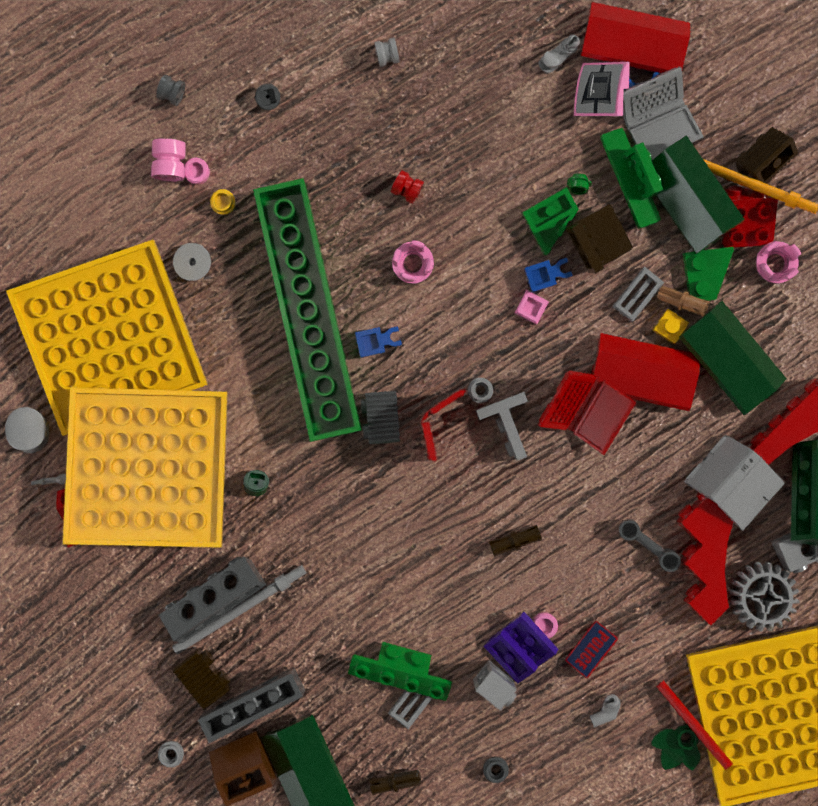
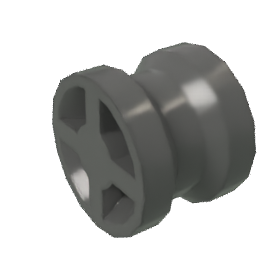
(170, 90)

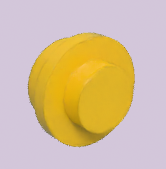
(222, 202)

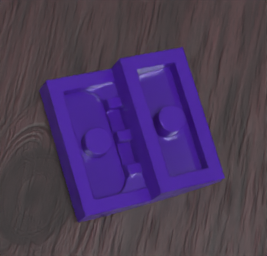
(521, 647)

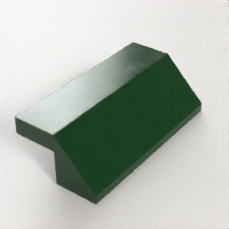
(694, 196)
(733, 358)
(805, 493)
(306, 765)

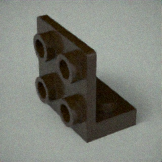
(599, 238)

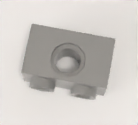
(790, 554)
(495, 685)

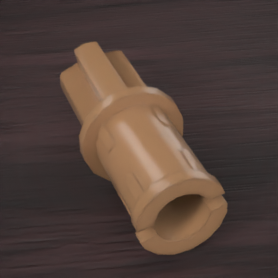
(683, 300)

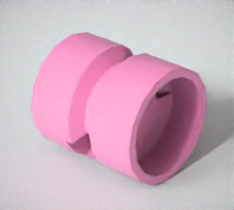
(168, 155)

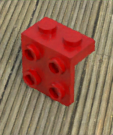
(759, 218)

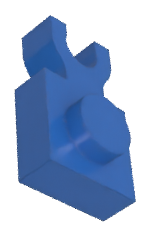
(543, 274)
(372, 341)

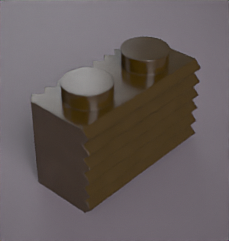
(767, 155)
(202, 678)

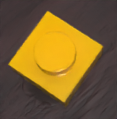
(670, 326)

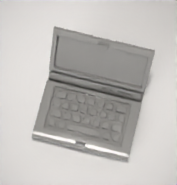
(657, 112)
(735, 480)

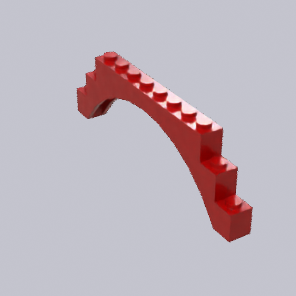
(712, 527)

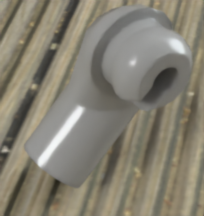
(608, 712)

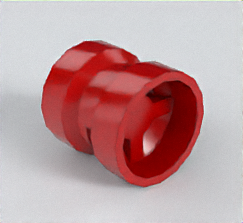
(407, 187)

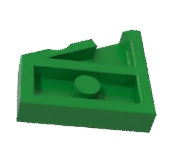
(550, 217)
(706, 271)

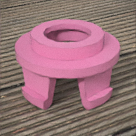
(416, 248)
(790, 256)

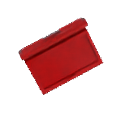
(588, 409)
(431, 454)

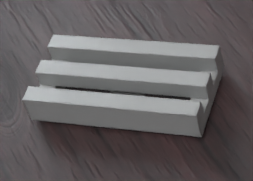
(624, 311)
(400, 718)

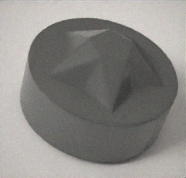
(267, 96)

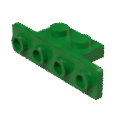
(635, 176)
(401, 669)

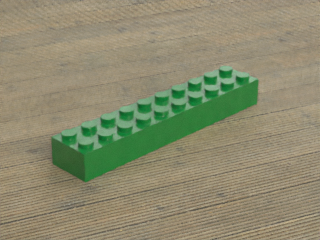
(307, 309)

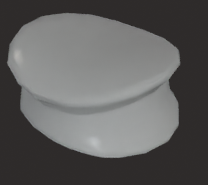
(26, 430)

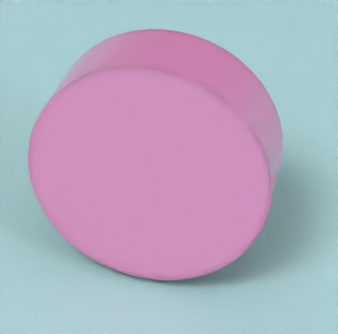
(196, 171)
(546, 623)

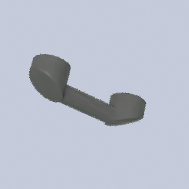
(667, 557)

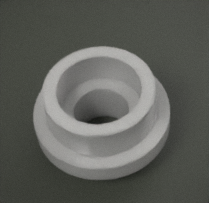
(480, 382)
(167, 760)

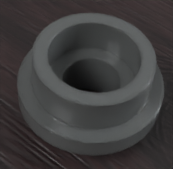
(499, 776)

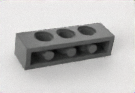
(175, 613)
(251, 705)

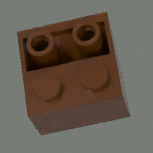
(241, 769)

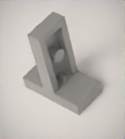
(505, 423)

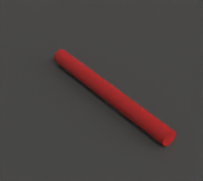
(695, 726)

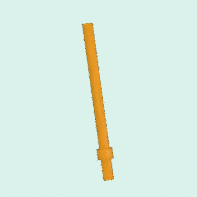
(791, 199)

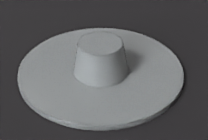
(191, 261)

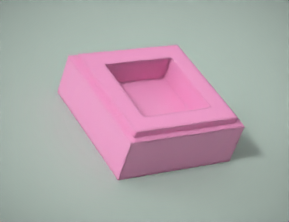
(531, 307)

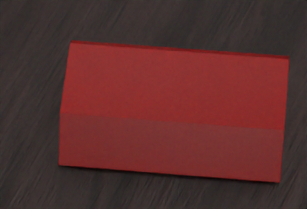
(635, 38)
(647, 371)

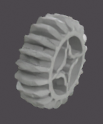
(763, 606)

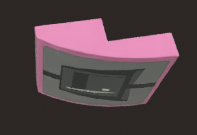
(601, 89)

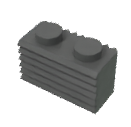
(381, 417)

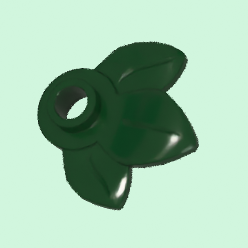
(675, 750)

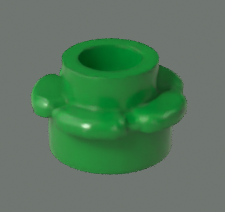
(578, 184)

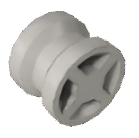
(387, 52)

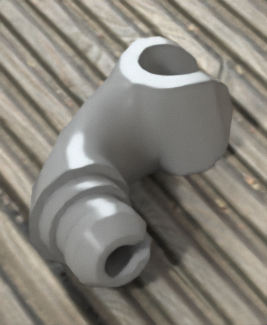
(555, 57)

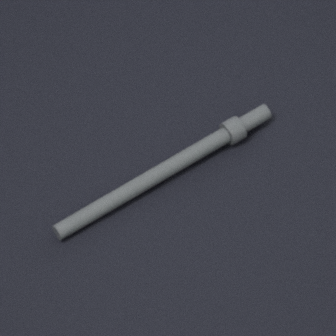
(281, 583)

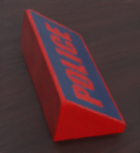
(591, 649)

